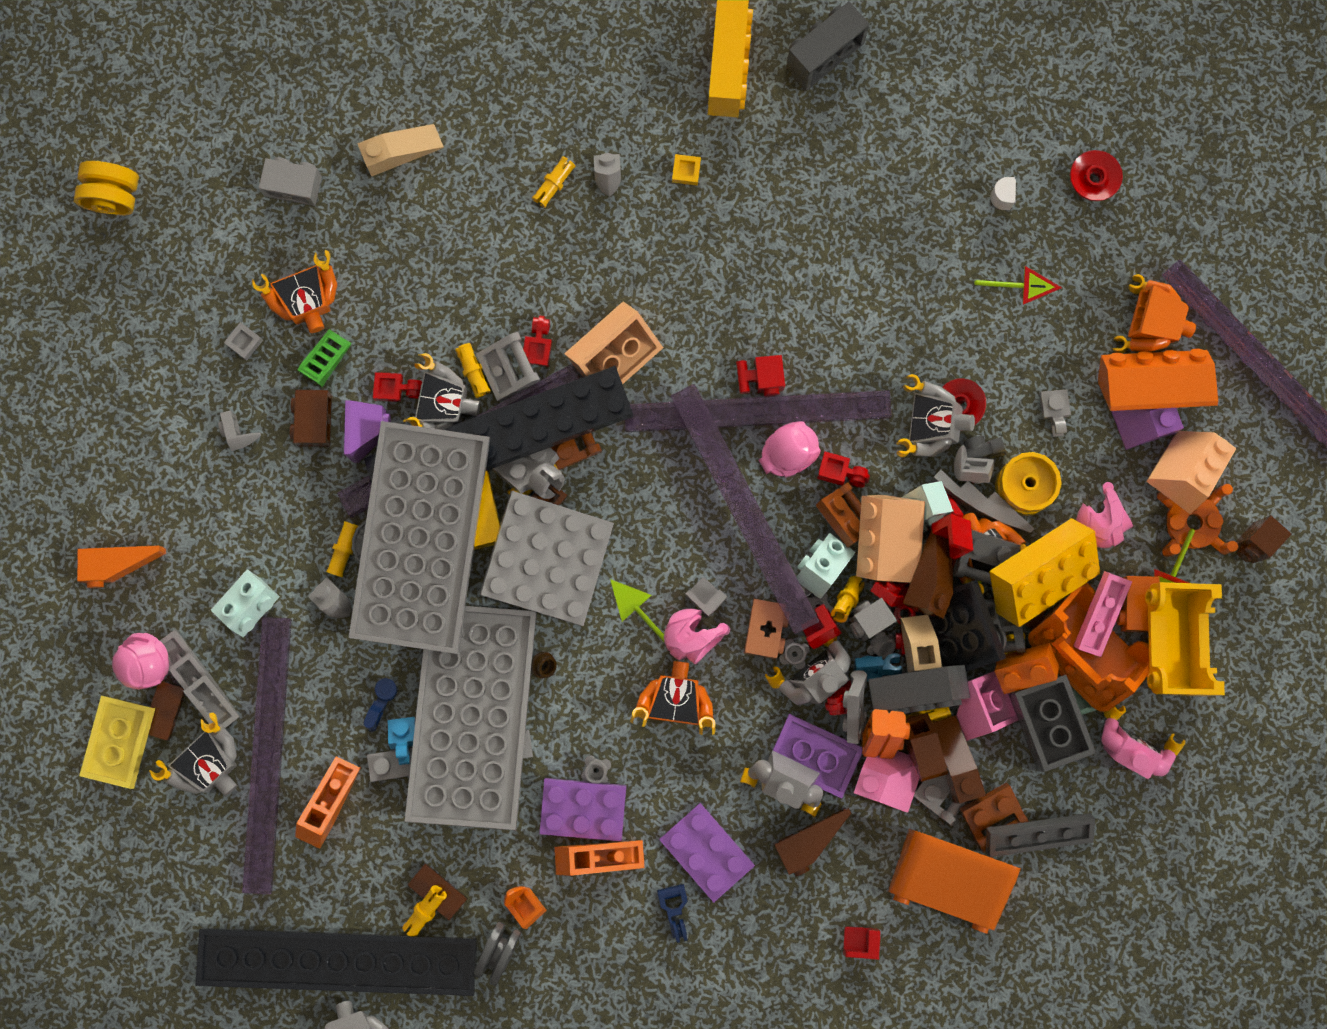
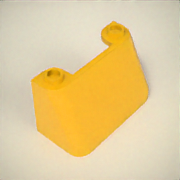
(1181, 639)

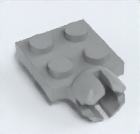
(533, 473)

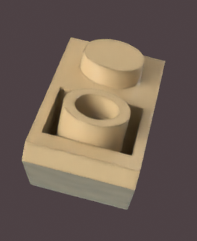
(920, 644)

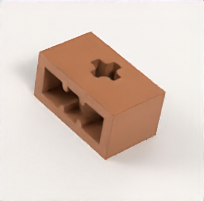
(758, 645)

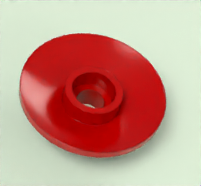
(1104, 167)
(970, 393)

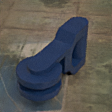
(385, 691)
(679, 890)

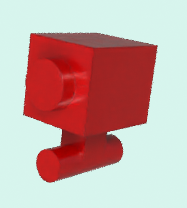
(767, 375)

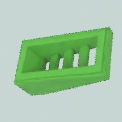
(327, 370)

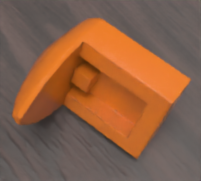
(523, 905)

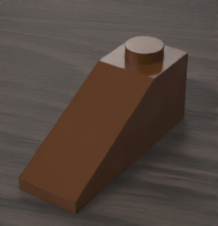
(933, 579)
(962, 771)
(807, 844)

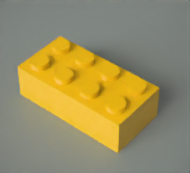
(730, 58)
(1045, 572)

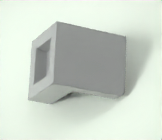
(706, 597)

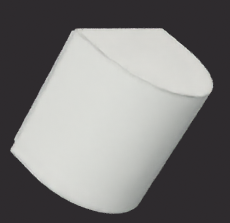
(1004, 193)

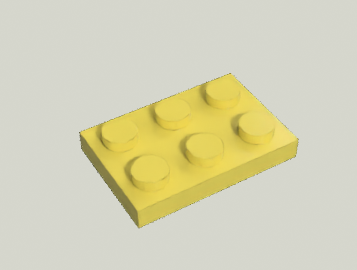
(117, 742)

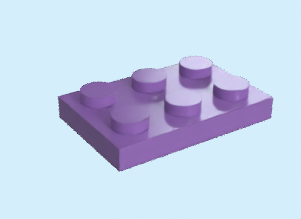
(821, 752)
(583, 809)
(706, 852)

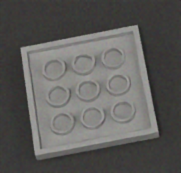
(546, 558)

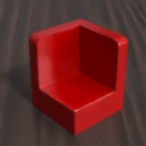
(958, 533)
(824, 630)
(861, 942)

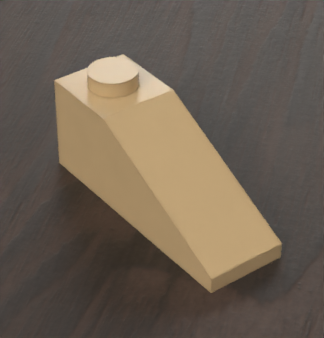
(399, 147)

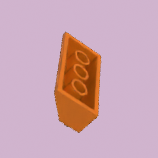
(1158, 380)

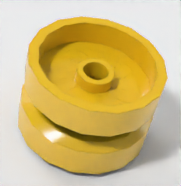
(106, 188)
(1041, 474)

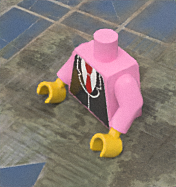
(1135, 751)

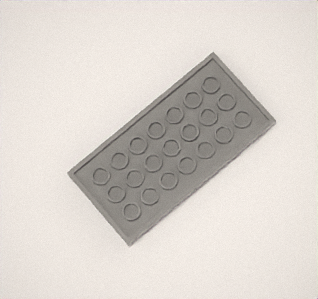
(419, 537)
(473, 724)

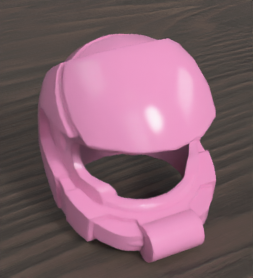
(790, 450)
(1108, 524)
(685, 642)
(141, 661)

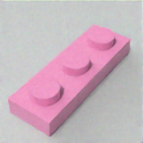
(1102, 614)

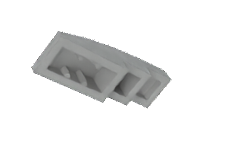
(992, 508)
(197, 681)

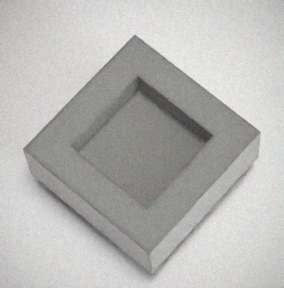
(243, 341)

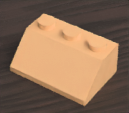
(617, 341)
(1191, 467)
(889, 538)

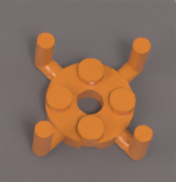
(1209, 527)

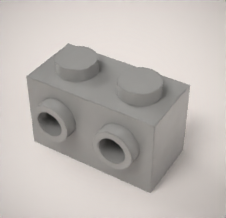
(290, 181)
(870, 619)

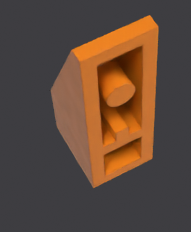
(110, 564)
(326, 803)
(599, 857)

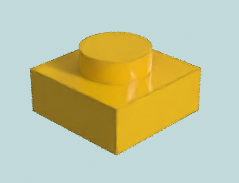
(686, 169)

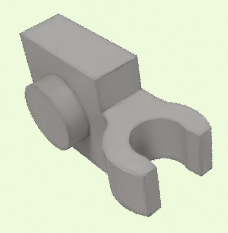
(1055, 407)

